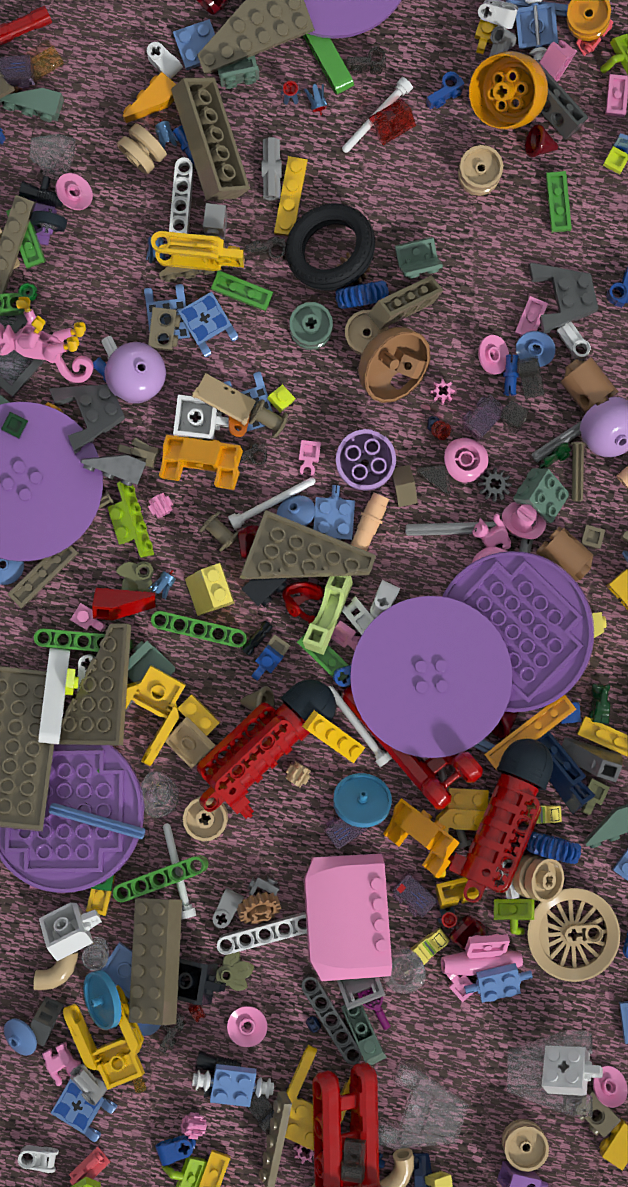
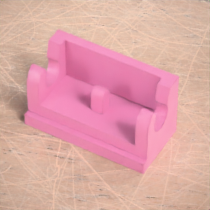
(557, 58)

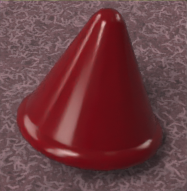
(539, 142)
(505, 724)

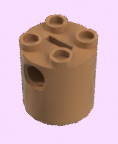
(587, 384)
(567, 553)

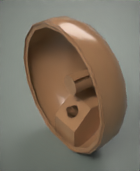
(386, 355)

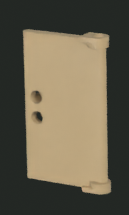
(220, 397)

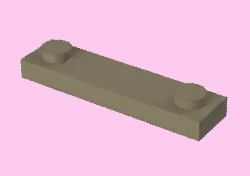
(41, 576)

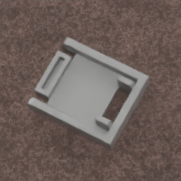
(350, 987)

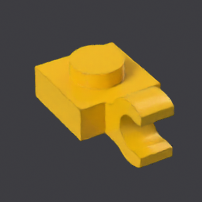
(483, 34)

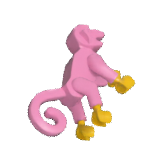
(37, 344)

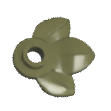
(133, 579)
(237, 971)

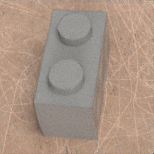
(215, 220)

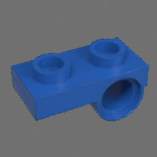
(438, 98)
(623, 288)

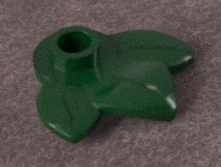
(559, 453)

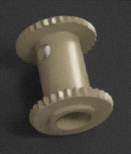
(268, 418)
(219, 531)

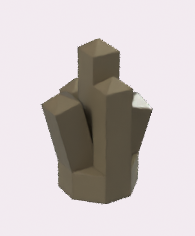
(143, 452)

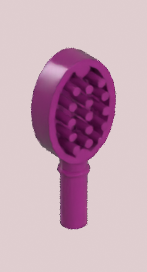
(376, 1006)

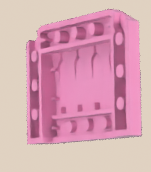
(347, 917)

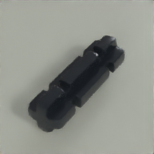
(257, 638)

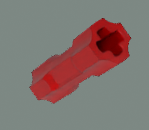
(34, 20)

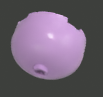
(124, 372)
(606, 428)
(367, 446)

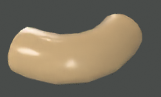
(57, 974)
(402, 1169)

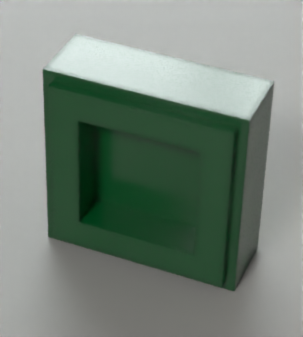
(14, 425)

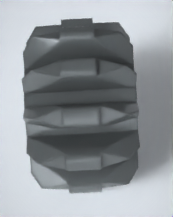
(493, 491)

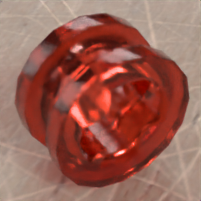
(437, 426)
(196, 1012)

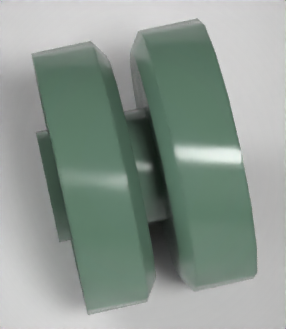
(313, 314)

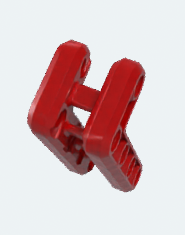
(424, 773)
(327, 1128)

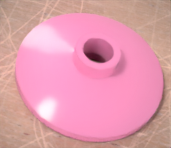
(78, 187)
(493, 354)
(243, 1036)
(616, 1089)

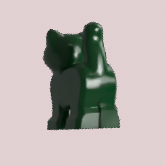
(600, 704)

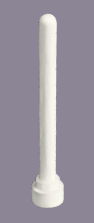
(403, 87)
(237, 520)
(381, 756)
(187, 909)

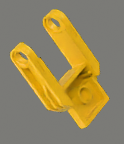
(196, 251)
(158, 695)
(464, 811)
(115, 1060)
(301, 1114)

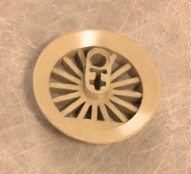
(539, 936)

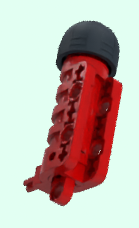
(262, 745)
(524, 770)

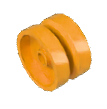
(586, 27)

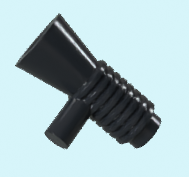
(40, 195)
(208, 1062)

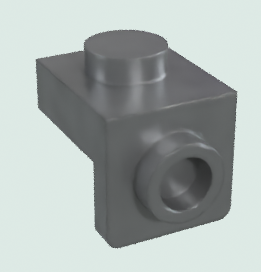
(268, 884)

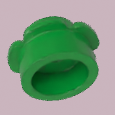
(28, 287)

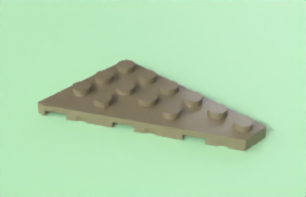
(254, 29)
(100, 705)

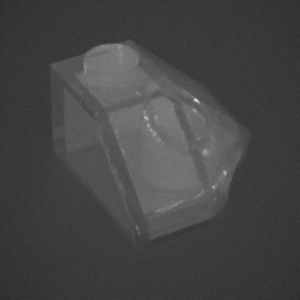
(53, 154)

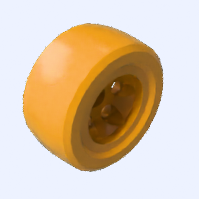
(487, 93)

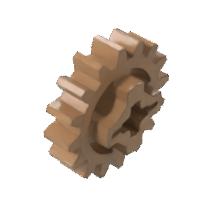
(258, 908)

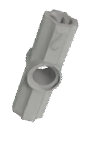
(271, 168)

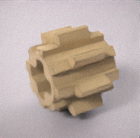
(297, 774)

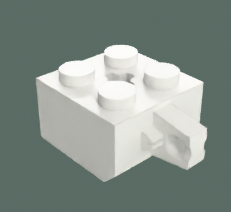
(204, 429)
(68, 929)
(576, 1067)

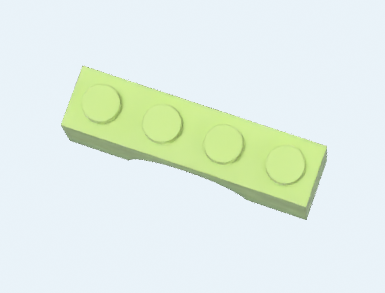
(322, 627)

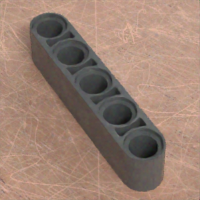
(332, 1028)

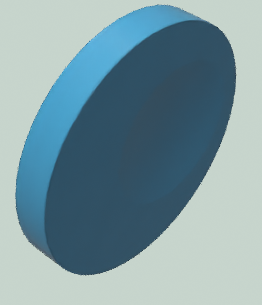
(362, 800)
(102, 999)

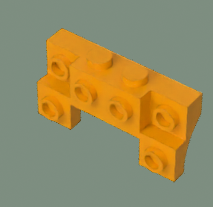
(201, 455)
(409, 821)

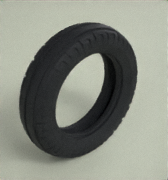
(348, 271)

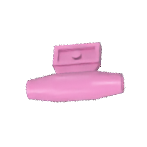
(480, 955)

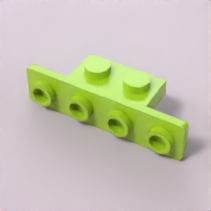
(129, 522)

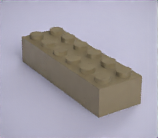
(210, 138)
(155, 961)

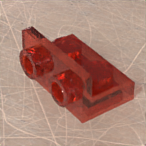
(392, 121)

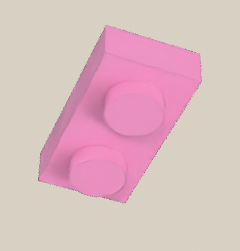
(617, 95)
(530, 317)

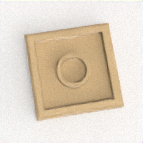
(189, 742)

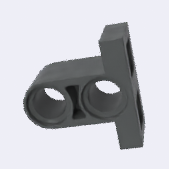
(45, 1019)

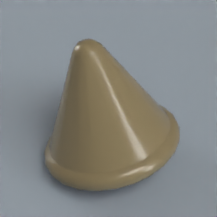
(253, 700)

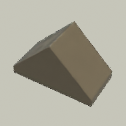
(404, 486)

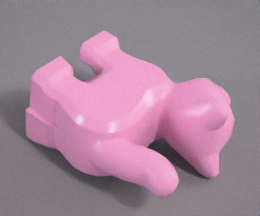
(493, 536)
(56, 1062)

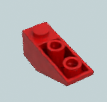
(115, 604)

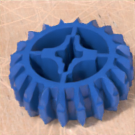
(361, 294)
(554, 848)

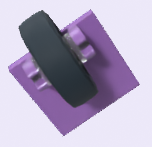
(46, 221)

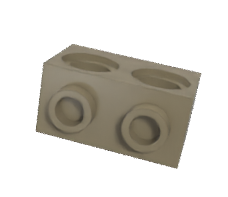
(158, 329)

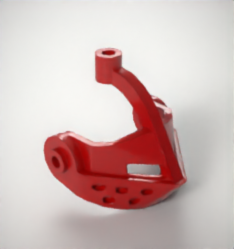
(307, 591)

